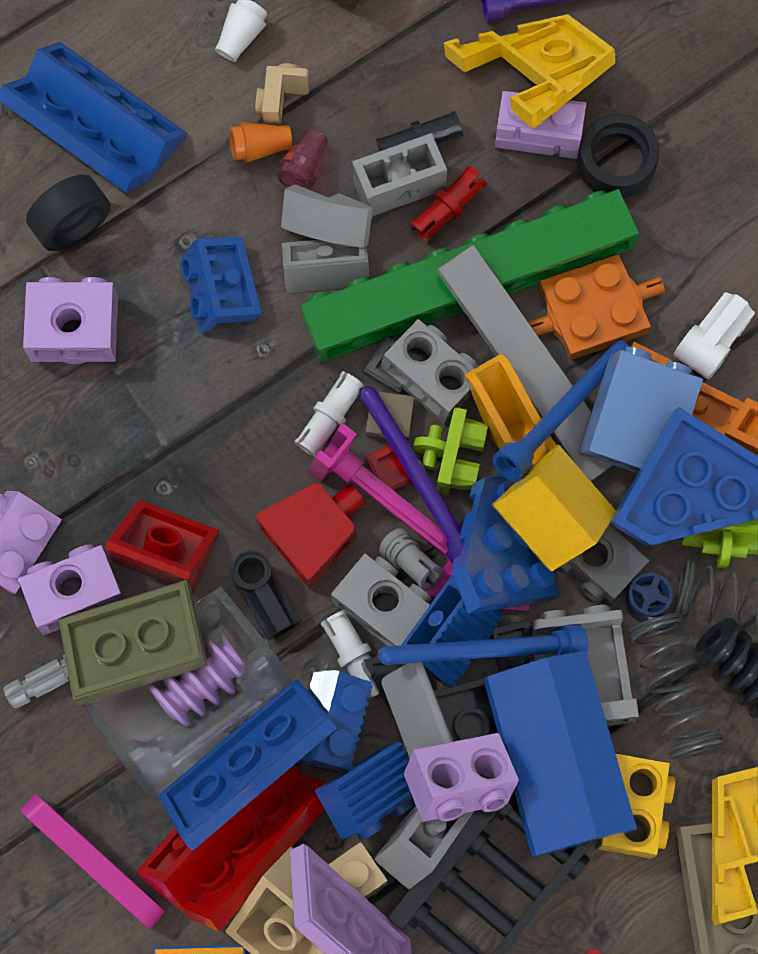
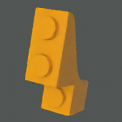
(505, 404)

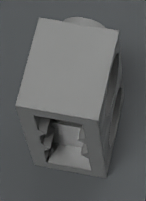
(423, 377)

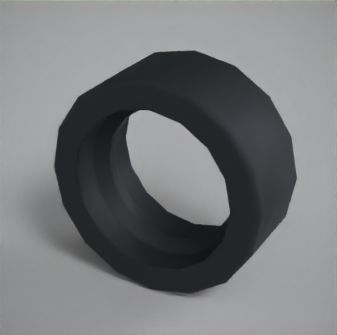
(618, 126)
(68, 212)

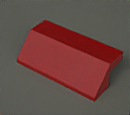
(228, 865)

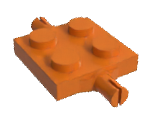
(595, 307)

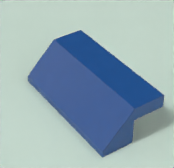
(93, 117)
(560, 752)

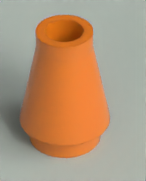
(257, 140)

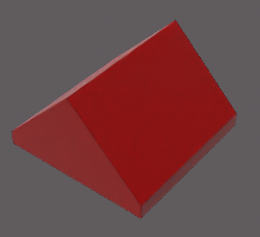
(162, 544)

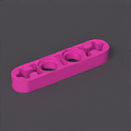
(93, 861)

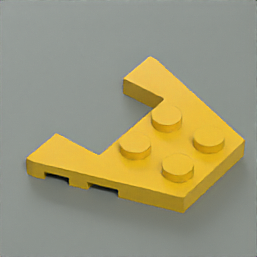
(550, 52)
(734, 844)

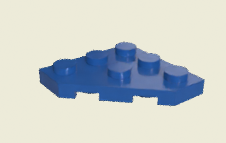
(689, 484)
(495, 562)

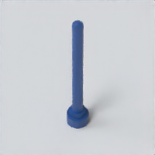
(516, 458)
(561, 641)

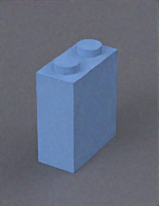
(635, 407)

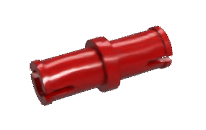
(448, 204)

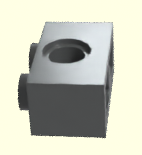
(614, 577)

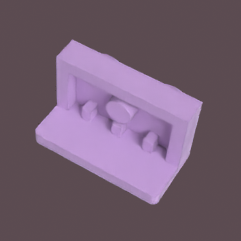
(23, 536)

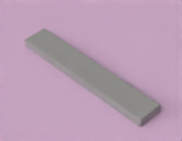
(510, 334)

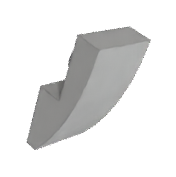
(326, 219)

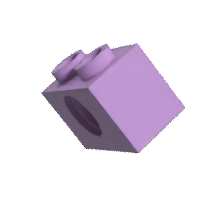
(45, 580)

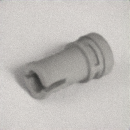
(405, 554)

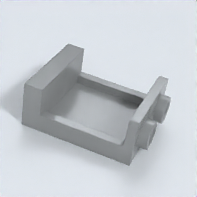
(605, 657)

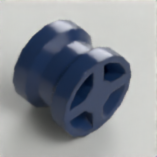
(653, 589)

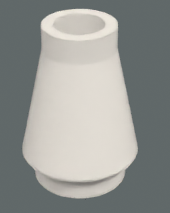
(240, 28)

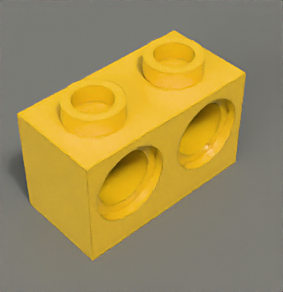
(644, 808)

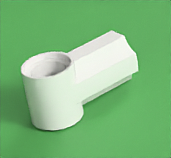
(710, 342)

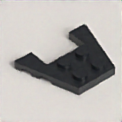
(464, 705)

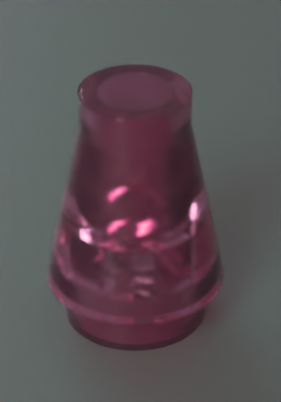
(303, 160)

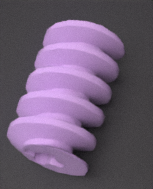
(201, 683)

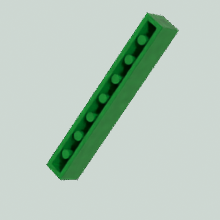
(517, 257)

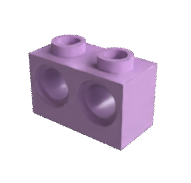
(458, 769)

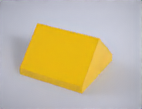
(555, 509)

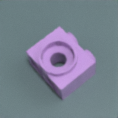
(54, 303)

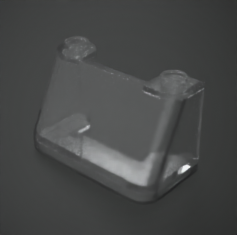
(162, 749)

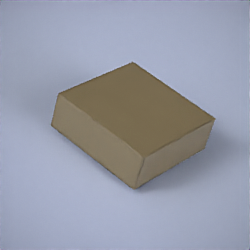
(401, 410)

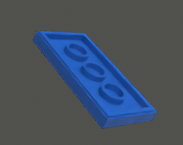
(245, 763)

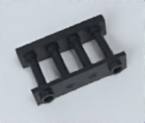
(445, 876)

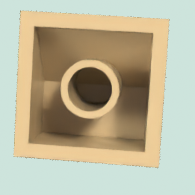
(267, 916)

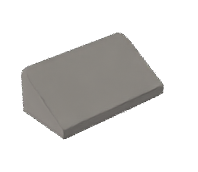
(322, 265)
(415, 707)

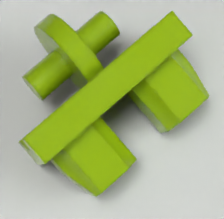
(462, 433)
(727, 542)

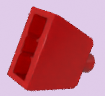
(312, 528)

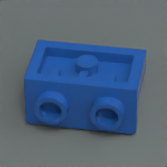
(220, 282)

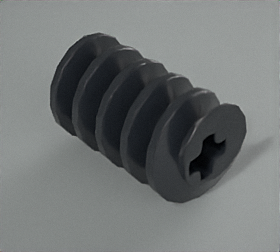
(734, 658)

